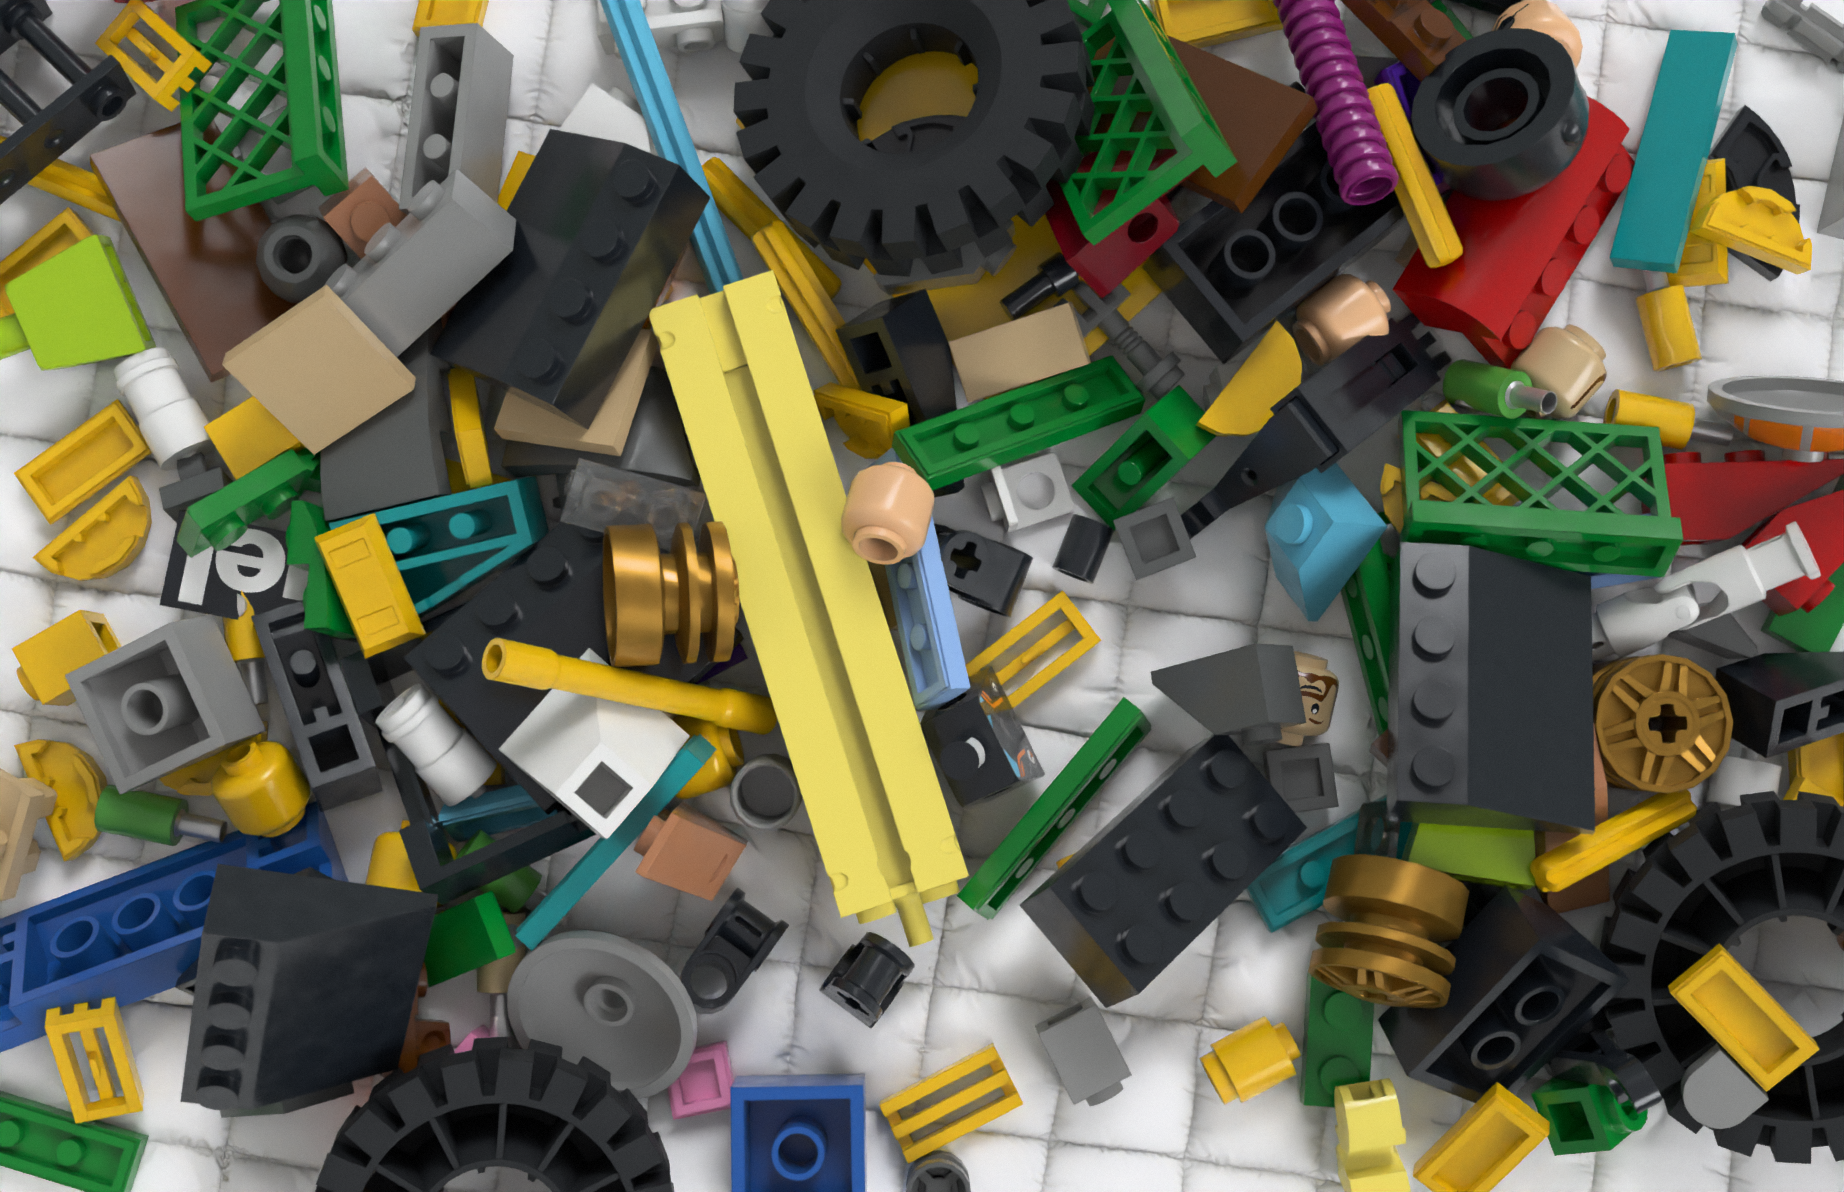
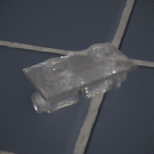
(613, 496)

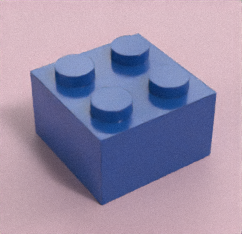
(799, 1133)

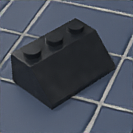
(1513, 1000)

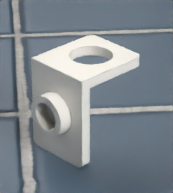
(1002, 497)

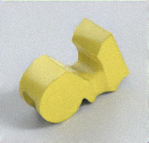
(1367, 1135)

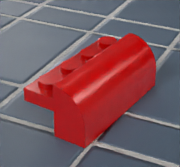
(1520, 248)

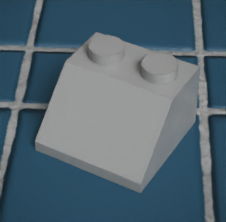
(165, 702)

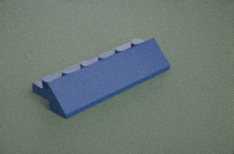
(135, 928)

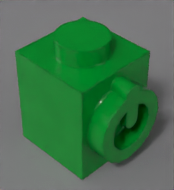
(1585, 1116)

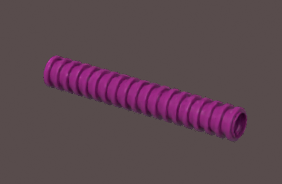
(1344, 112)

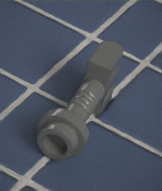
(1102, 312)

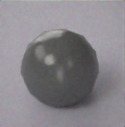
(299, 256)

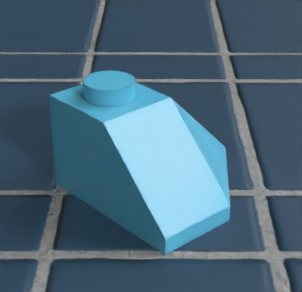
(1319, 536)

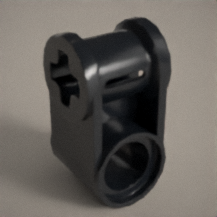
(982, 569)
(732, 949)
(868, 978)

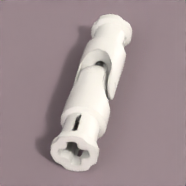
(1743, 574)

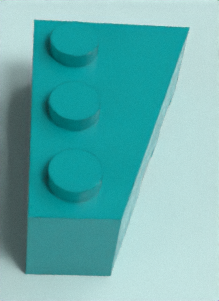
(461, 538)

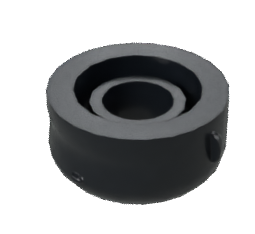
(1494, 81)

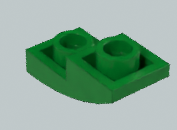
(320, 599)

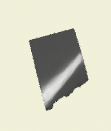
(652, 448)
(397, 452)

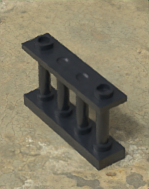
(49, 132)

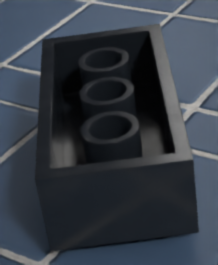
(1253, 268)
(1163, 869)

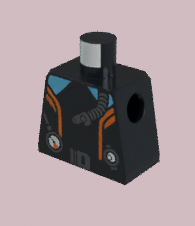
(980, 742)

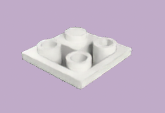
(594, 753)

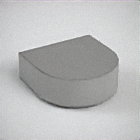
(1720, 1090)

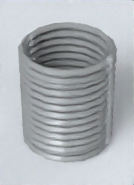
(745, 813)

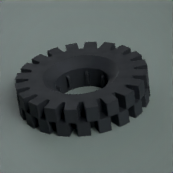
(927, 202)
(1708, 891)
(500, 1111)

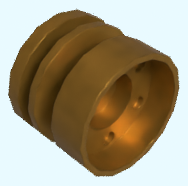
(668, 593)
(1693, 714)
(1389, 931)

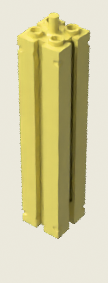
(810, 604)

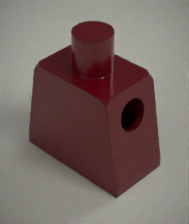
(1125, 248)

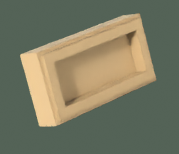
(1019, 352)

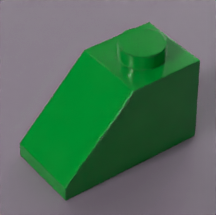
(1144, 457)

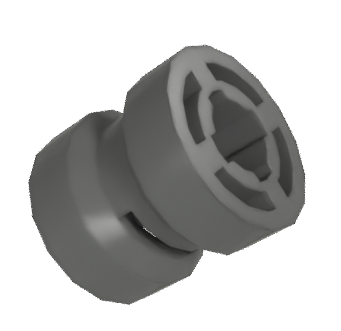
(938, 1164)

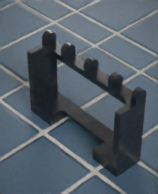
(424, 838)

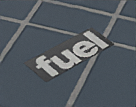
(214, 578)

